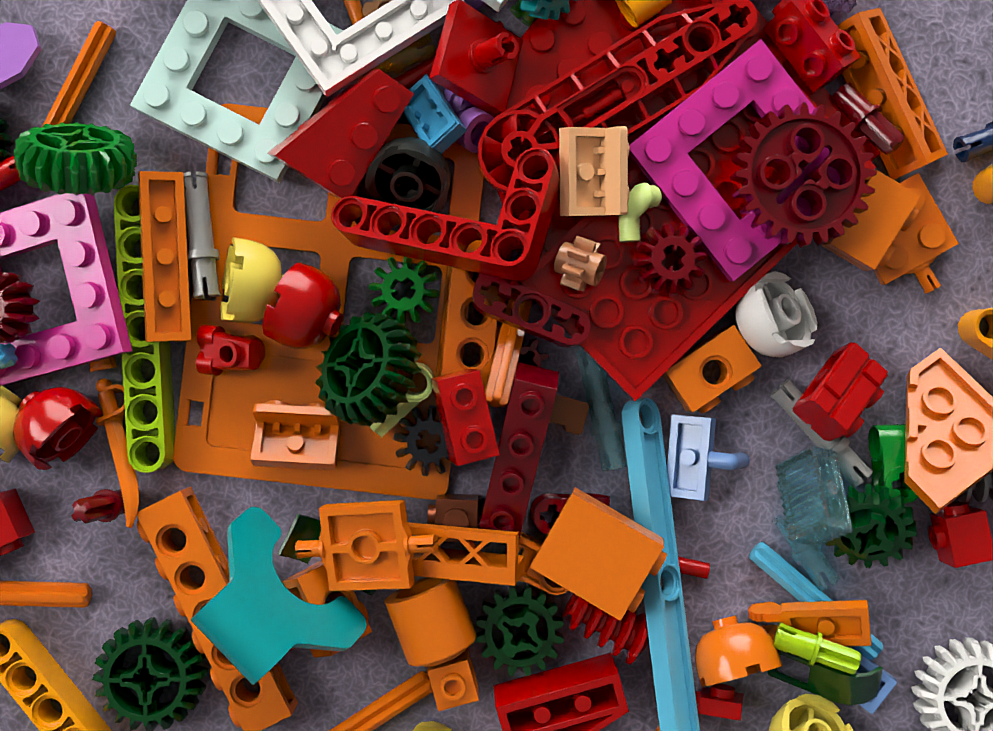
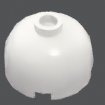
(775, 317)

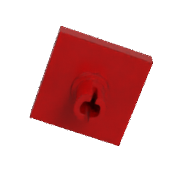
(476, 58)

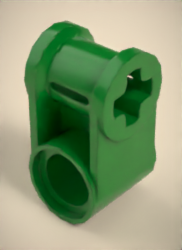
(888, 459)

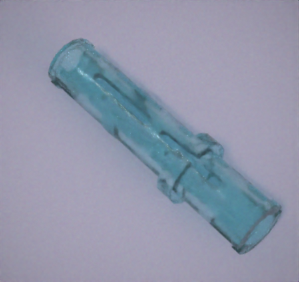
(602, 413)

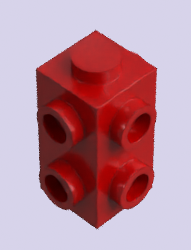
(811, 41)

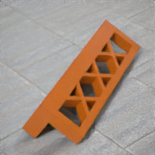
(894, 92)
(164, 256)
(470, 564)

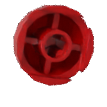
(305, 309)
(54, 425)

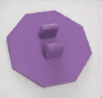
(17, 51)

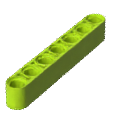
(137, 389)

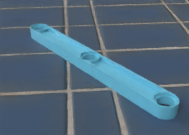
(662, 607)

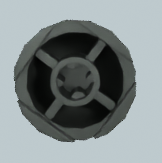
(409, 175)

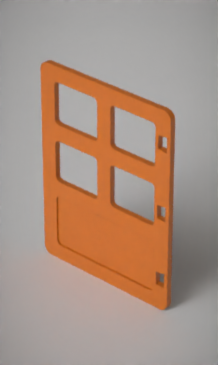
(288, 374)

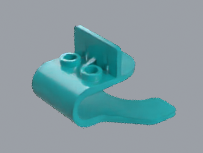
(258, 617)

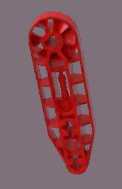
(635, 81)

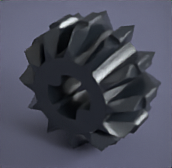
(422, 453)

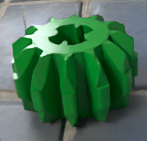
(403, 276)

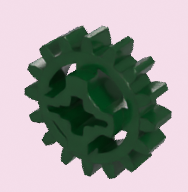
(874, 527)
(510, 645)

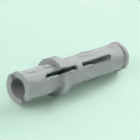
(200, 236)
(847, 458)

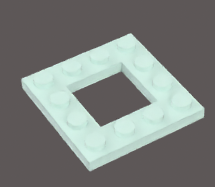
(169, 97)

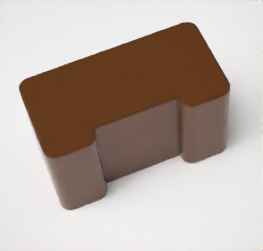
(569, 414)

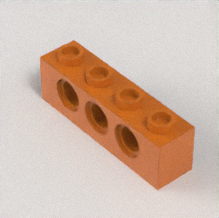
(456, 330)

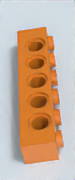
(183, 511)

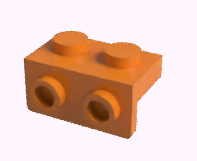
(295, 436)

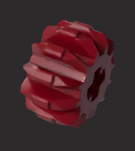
(684, 263)
(15, 307)

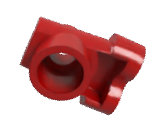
(227, 351)

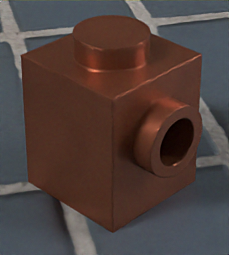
(454, 510)

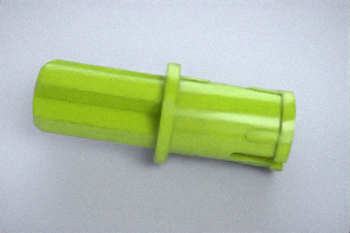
(816, 649)

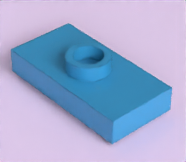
(433, 116)

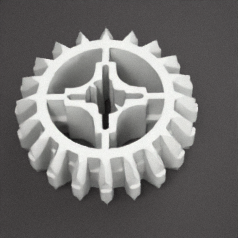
(966, 664)

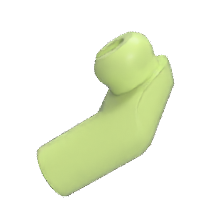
(640, 199)

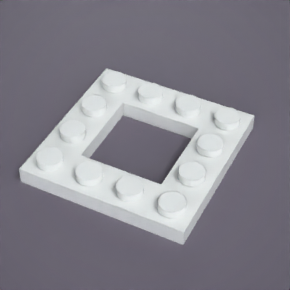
(344, 57)

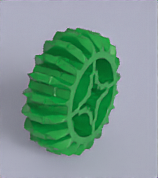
(75, 158)

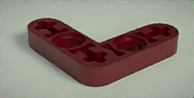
(507, 286)

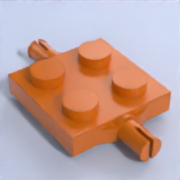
(920, 243)
(367, 545)

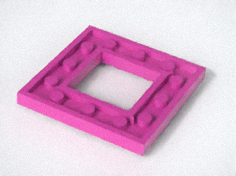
(664, 158)
(100, 319)

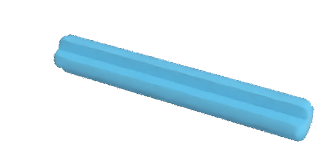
(800, 586)

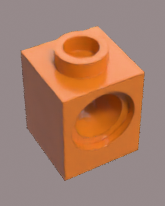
(454, 682)

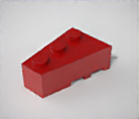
(346, 134)
(564, 698)

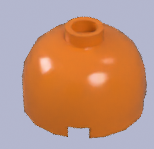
(734, 652)

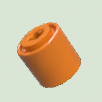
(431, 621)

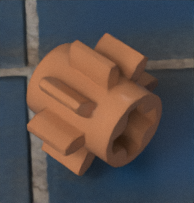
(580, 263)

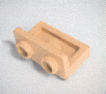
(593, 171)

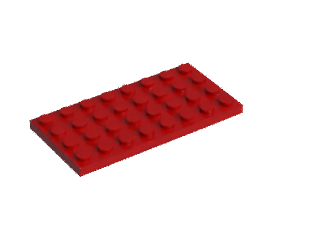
(644, 333)

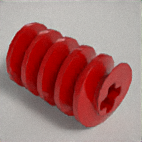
(628, 633)

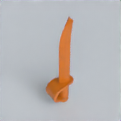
(112, 419)

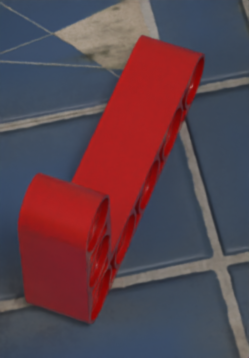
(459, 232)

